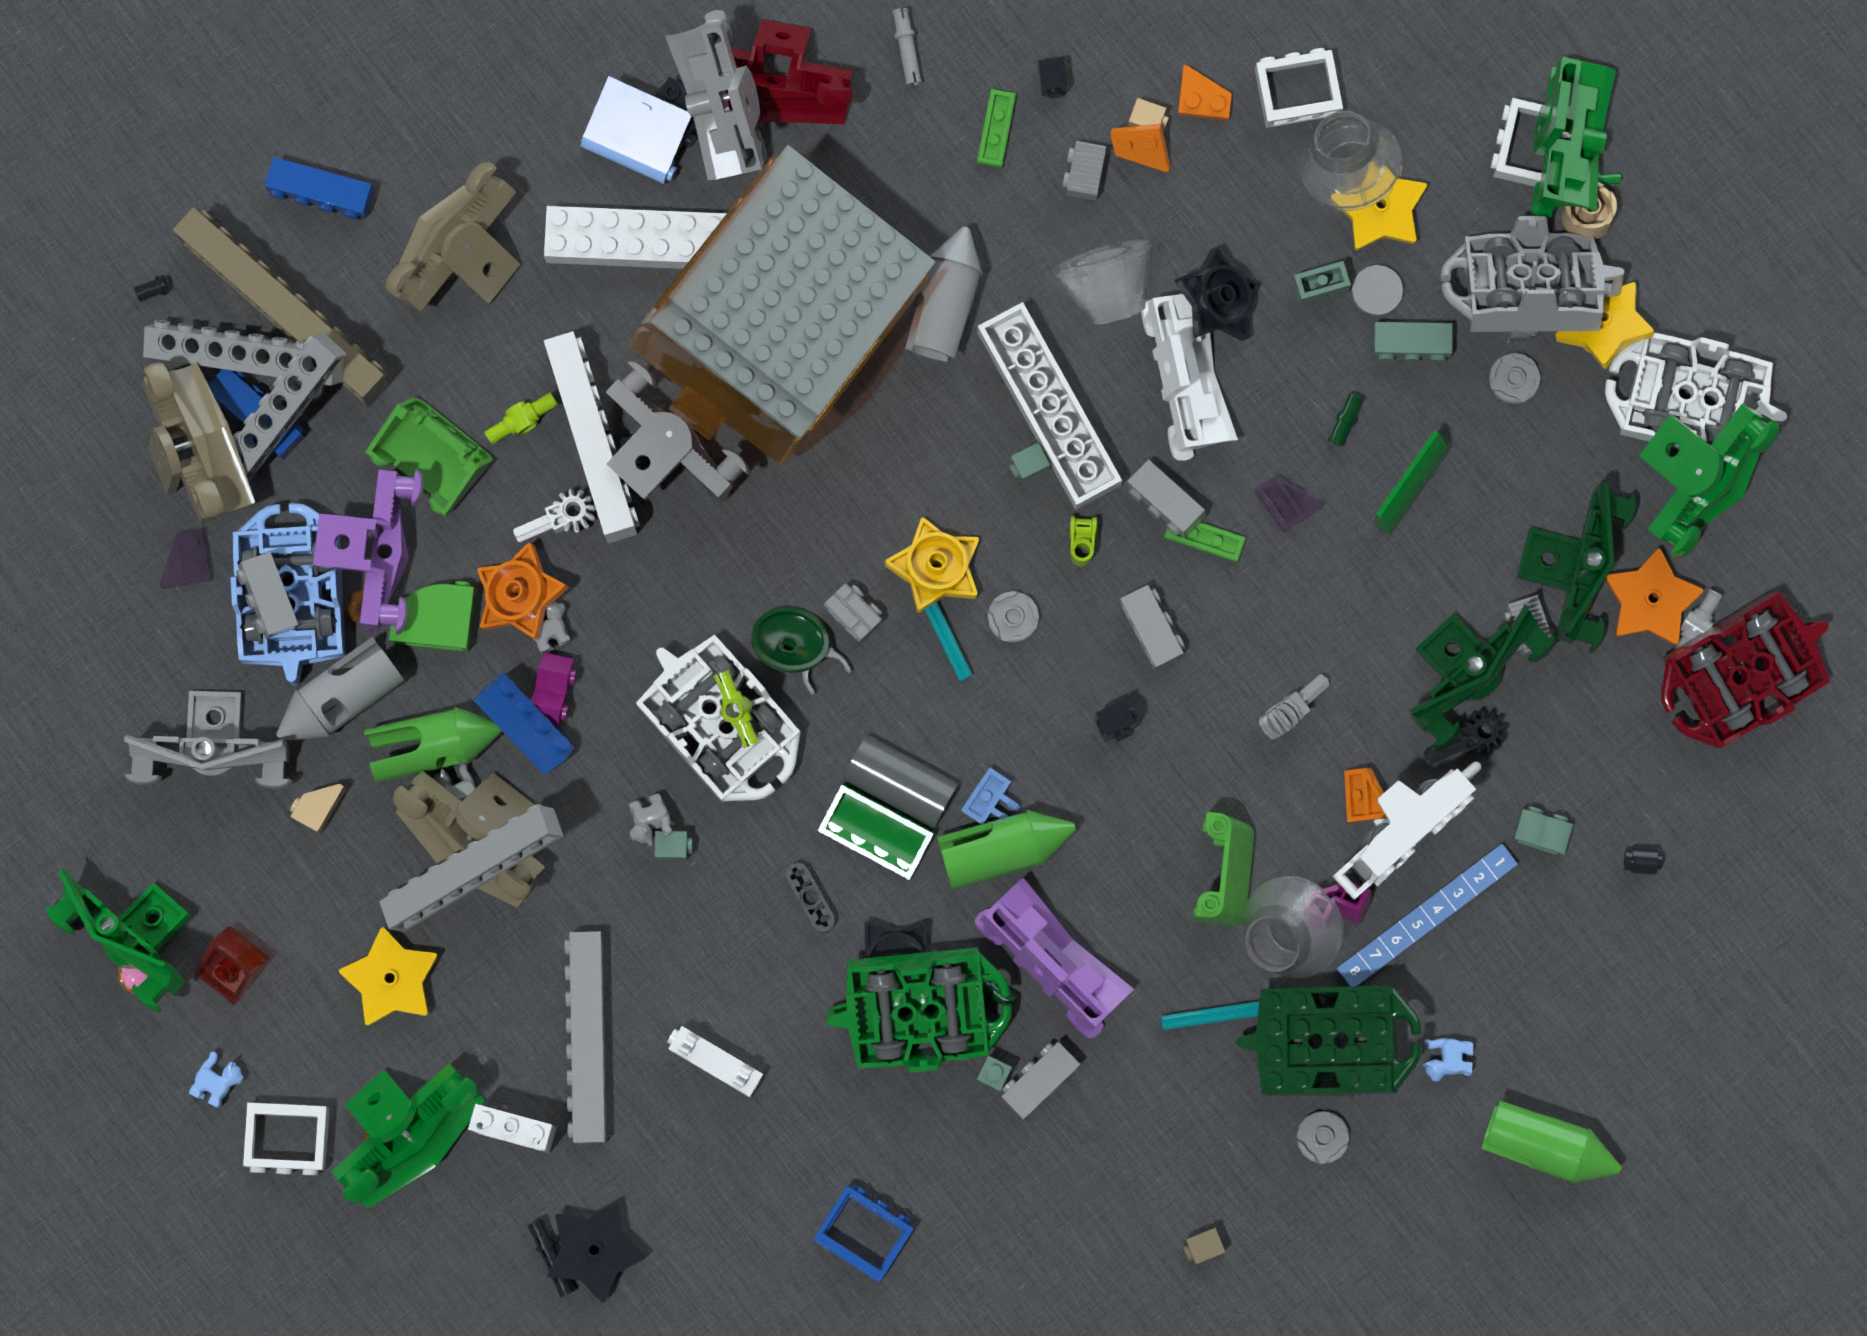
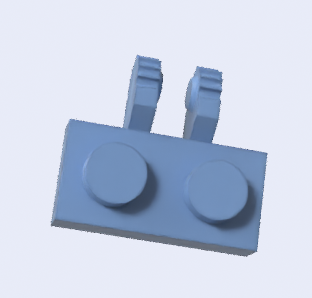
(986, 796)

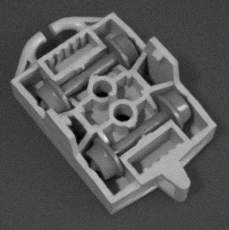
(1528, 277)

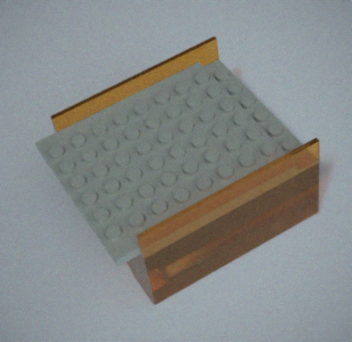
(780, 307)

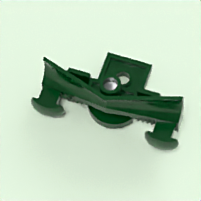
(1578, 564)
(1474, 670)

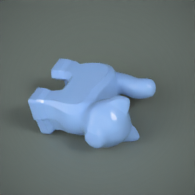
(1451, 1058)
(217, 1085)

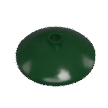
(792, 631)

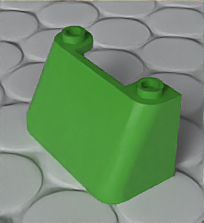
(426, 441)
(1229, 904)

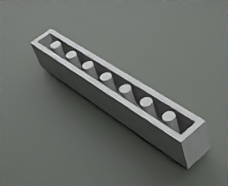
(471, 868)
(587, 1037)

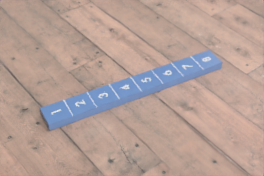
(1427, 916)

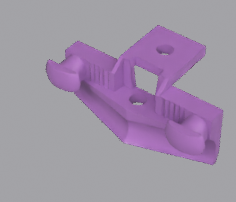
(386, 529)
(1053, 957)

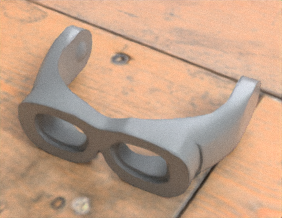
(830, 654)

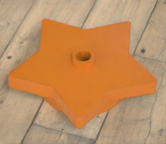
(518, 593)
(1640, 614)

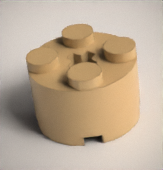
(1591, 223)

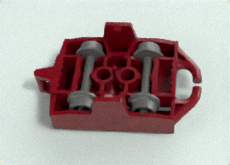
(1730, 709)

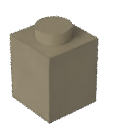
(1203, 1246)

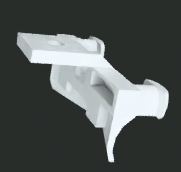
(1187, 377)

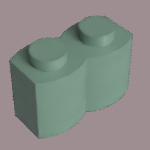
(1542, 831)

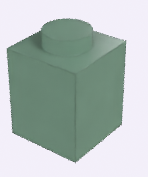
(1029, 463)
(672, 846)
(994, 1074)

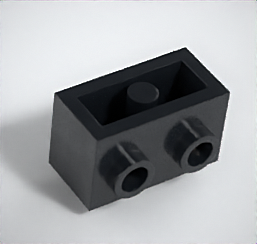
(1116, 721)

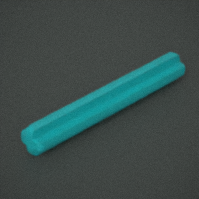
(948, 642)
(1210, 1015)

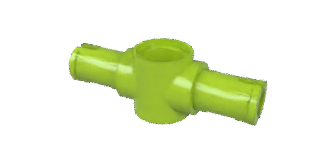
(521, 418)
(731, 696)

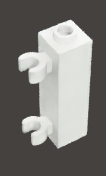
(714, 1061)

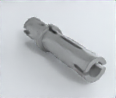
(905, 35)

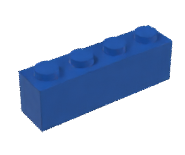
(319, 188)
(241, 401)
(523, 723)

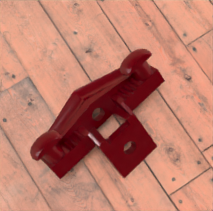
(808, 91)

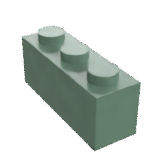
(1412, 341)

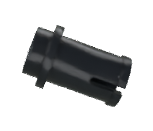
(151, 288)

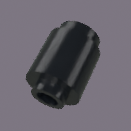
(1642, 860)

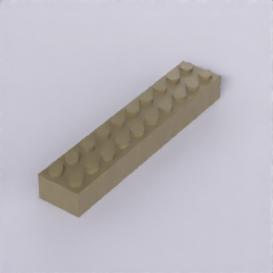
(275, 299)

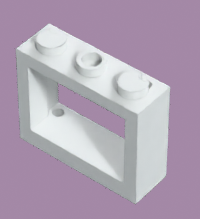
(1303, 112)
(1504, 138)
(512, 1128)
(286, 1166)

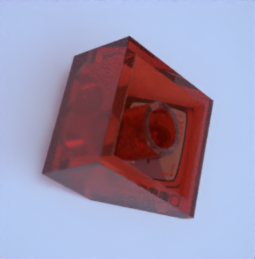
(231, 965)

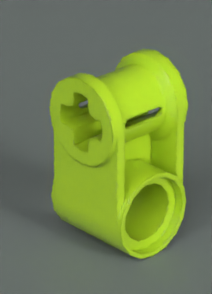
(1082, 536)

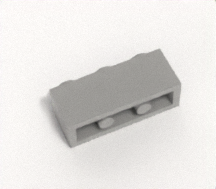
(1165, 500)
(266, 595)
(1152, 627)
(1039, 1079)

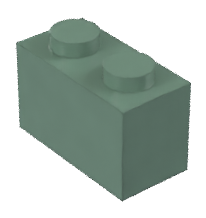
(1321, 283)

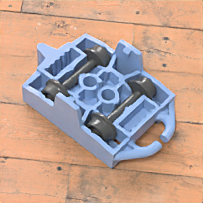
(320, 622)

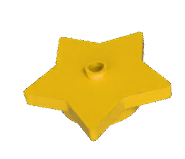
(1391, 222)
(1618, 328)
(940, 549)
(404, 993)

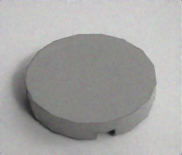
(1377, 290)
(1514, 378)
(1013, 617)
(1322, 1137)

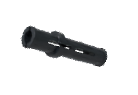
(548, 1251)

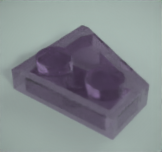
(1286, 503)
(186, 561)

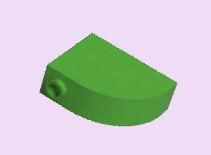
(439, 618)

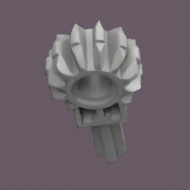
(1291, 708)

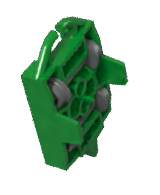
(952, 1030)

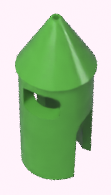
(445, 741)
(1002, 847)
(1548, 1144)

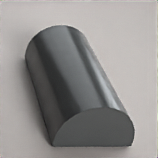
(900, 781)

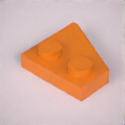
(1202, 97)
(1142, 145)
(1362, 795)

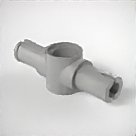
(1699, 619)

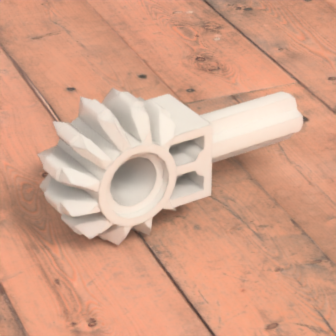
(558, 518)

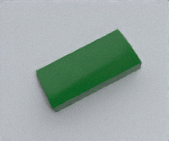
(1411, 483)
(876, 831)

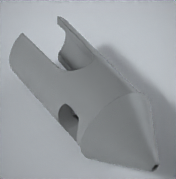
(946, 299)
(339, 693)

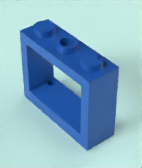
(877, 1208)

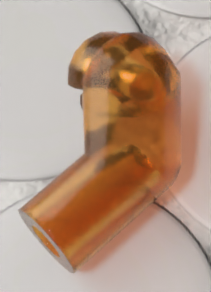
(353, 605)

